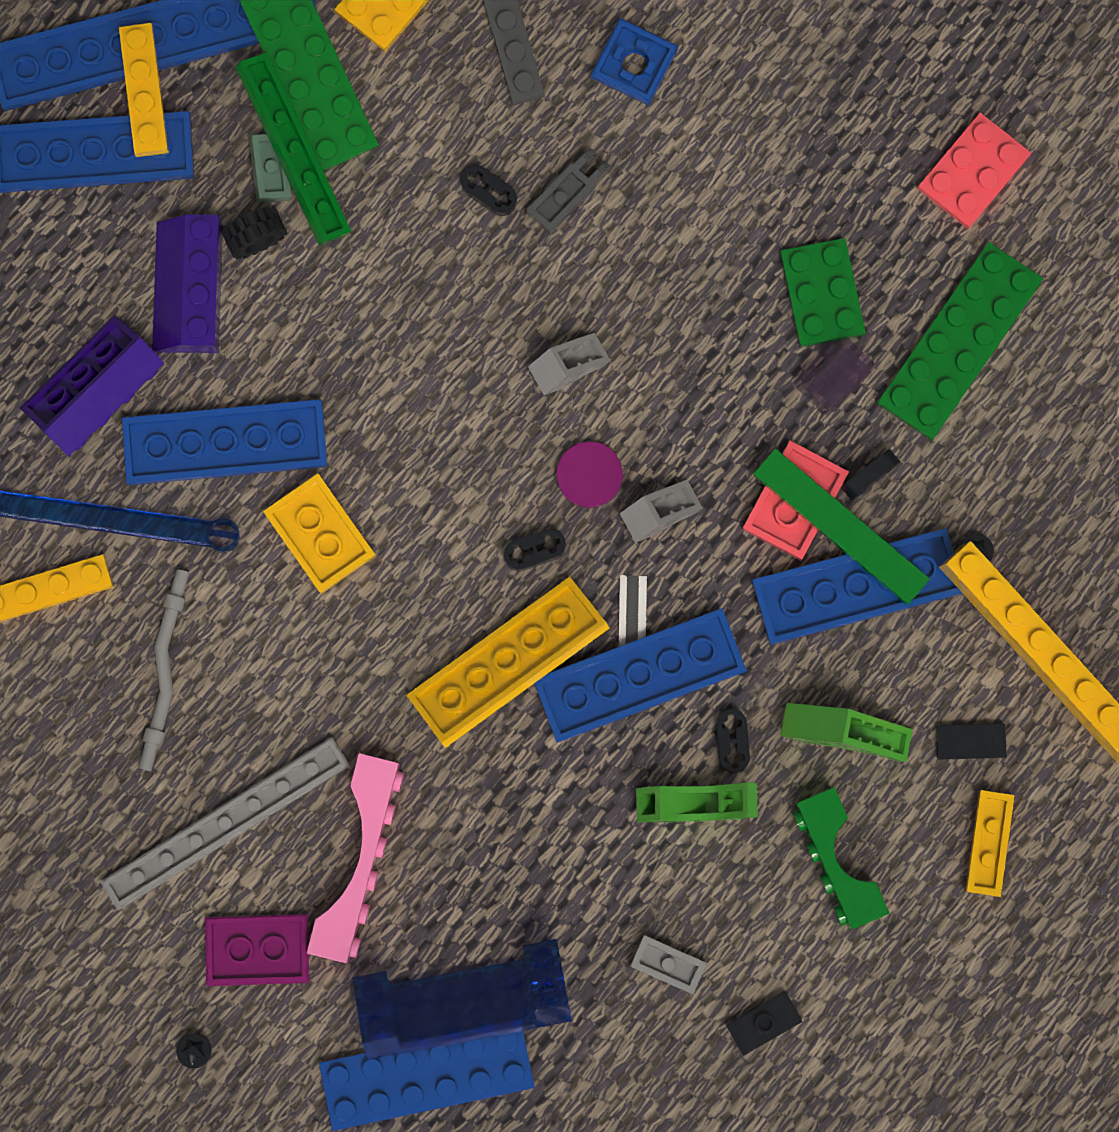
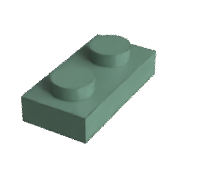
(269, 177)

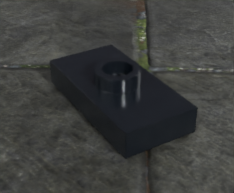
(764, 1023)

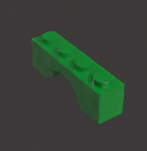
(856, 900)

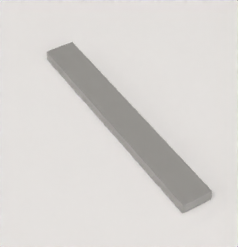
(225, 823)

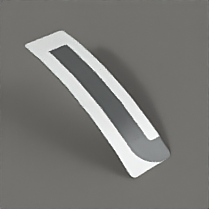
(632, 608)

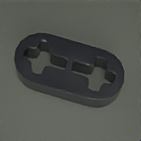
(484, 197)
(870, 474)
(531, 542)
(741, 741)

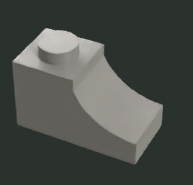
(568, 363)
(660, 510)

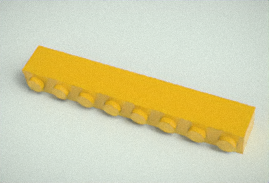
(1036, 644)

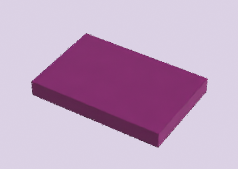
(257, 950)

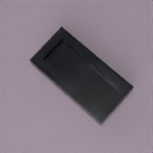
(971, 741)

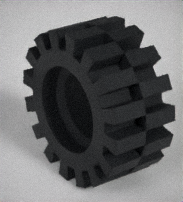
(254, 232)

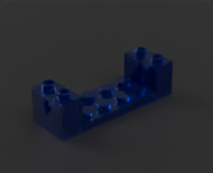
(462, 1003)

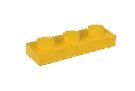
(989, 843)

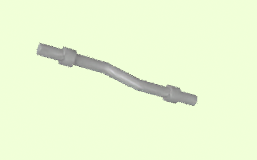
(154, 734)

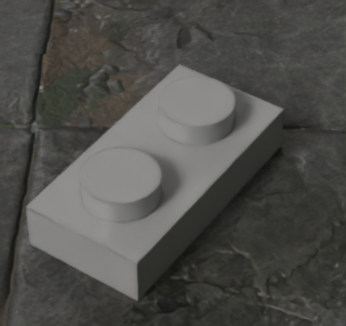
(668, 964)

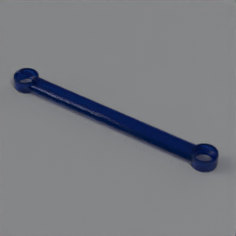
(116, 520)

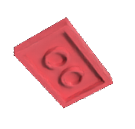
(974, 170)
(776, 521)

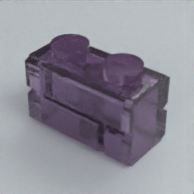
(836, 377)

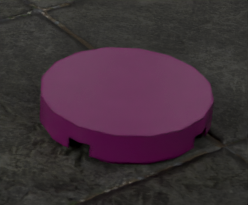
(589, 474)

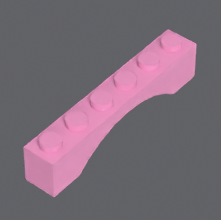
(337, 928)

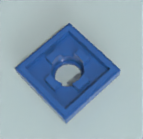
(632, 39)

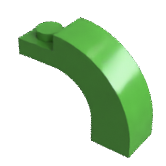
(696, 803)

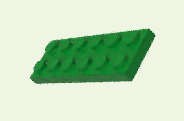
(312, 78)
(960, 341)

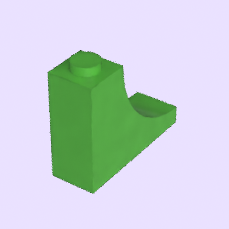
(846, 730)

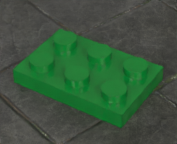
(822, 293)

